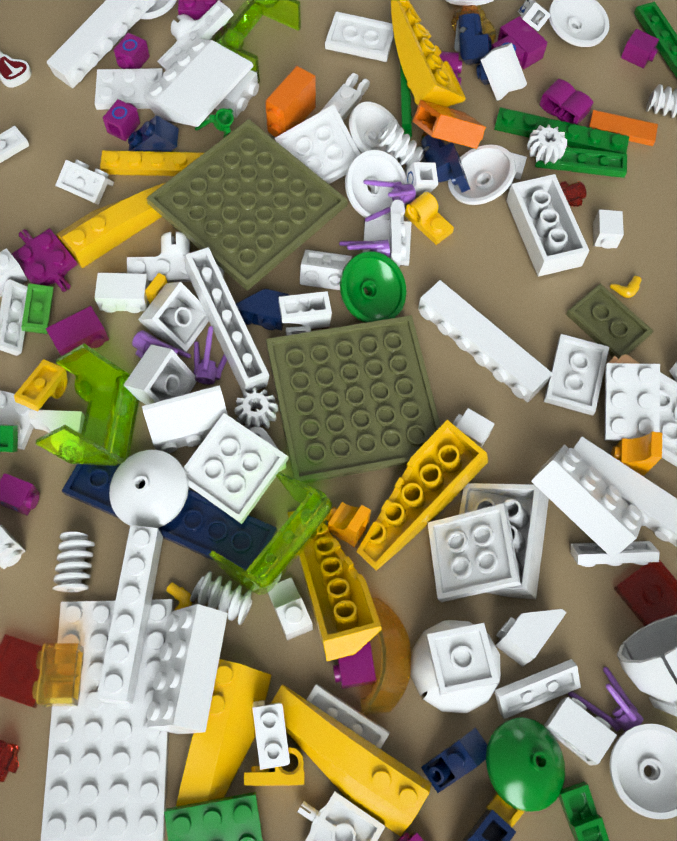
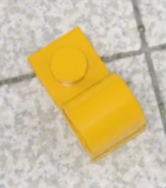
(425, 216)
(44, 382)
(279, 777)

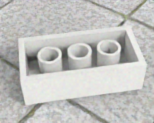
(547, 225)
(589, 501)
(187, 670)

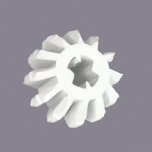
(547, 144)
(254, 401)

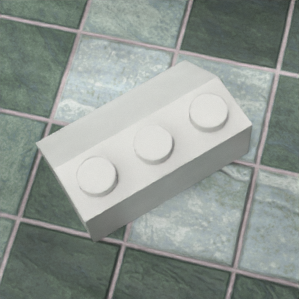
(184, 419)

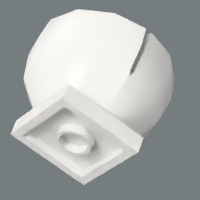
(651, 662)
(455, 666)

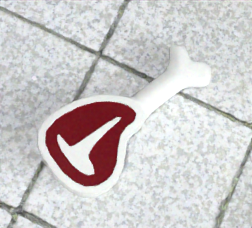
(13, 71)

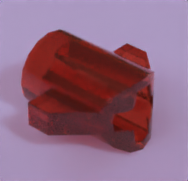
(574, 193)
(8, 759)

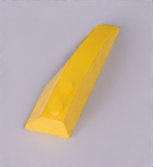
(420, 59)
(108, 227)
(426, 487)
(338, 597)
(228, 735)
(355, 765)

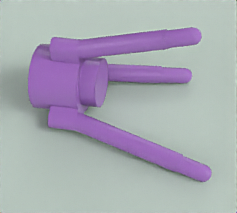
(400, 191)
(379, 246)
(143, 341)
(206, 371)
(625, 713)

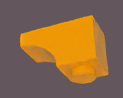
(639, 453)
(349, 522)

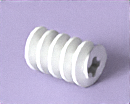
(663, 100)
(400, 145)
(72, 562)
(222, 597)

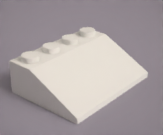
(197, 83)
(527, 518)

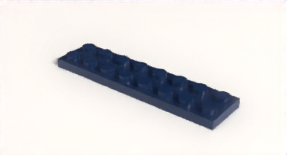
(197, 527)

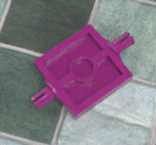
(44, 259)

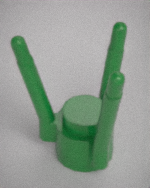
(222, 121)

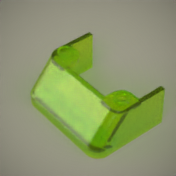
(247, 16)
(108, 416)
(287, 542)

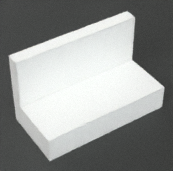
(503, 70)

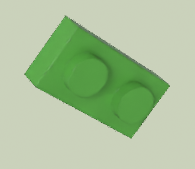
(37, 308)

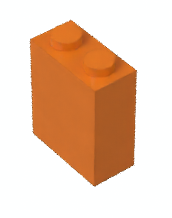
(291, 101)
(448, 124)

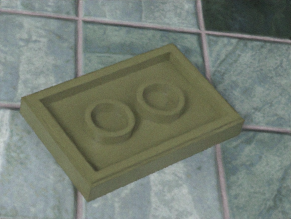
(609, 322)

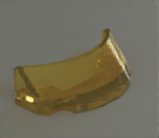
(394, 663)

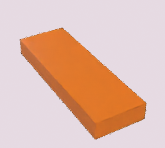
(637, 130)

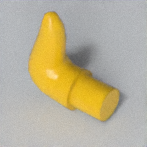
(630, 290)
(180, 594)

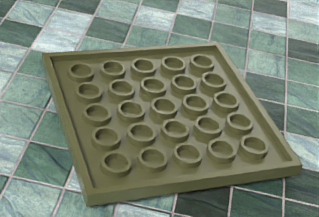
(247, 203)
(352, 397)

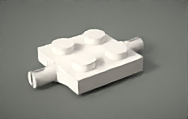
(341, 822)

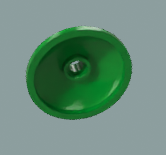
(382, 281)
(514, 768)

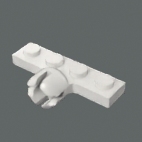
(189, 30)
(169, 262)

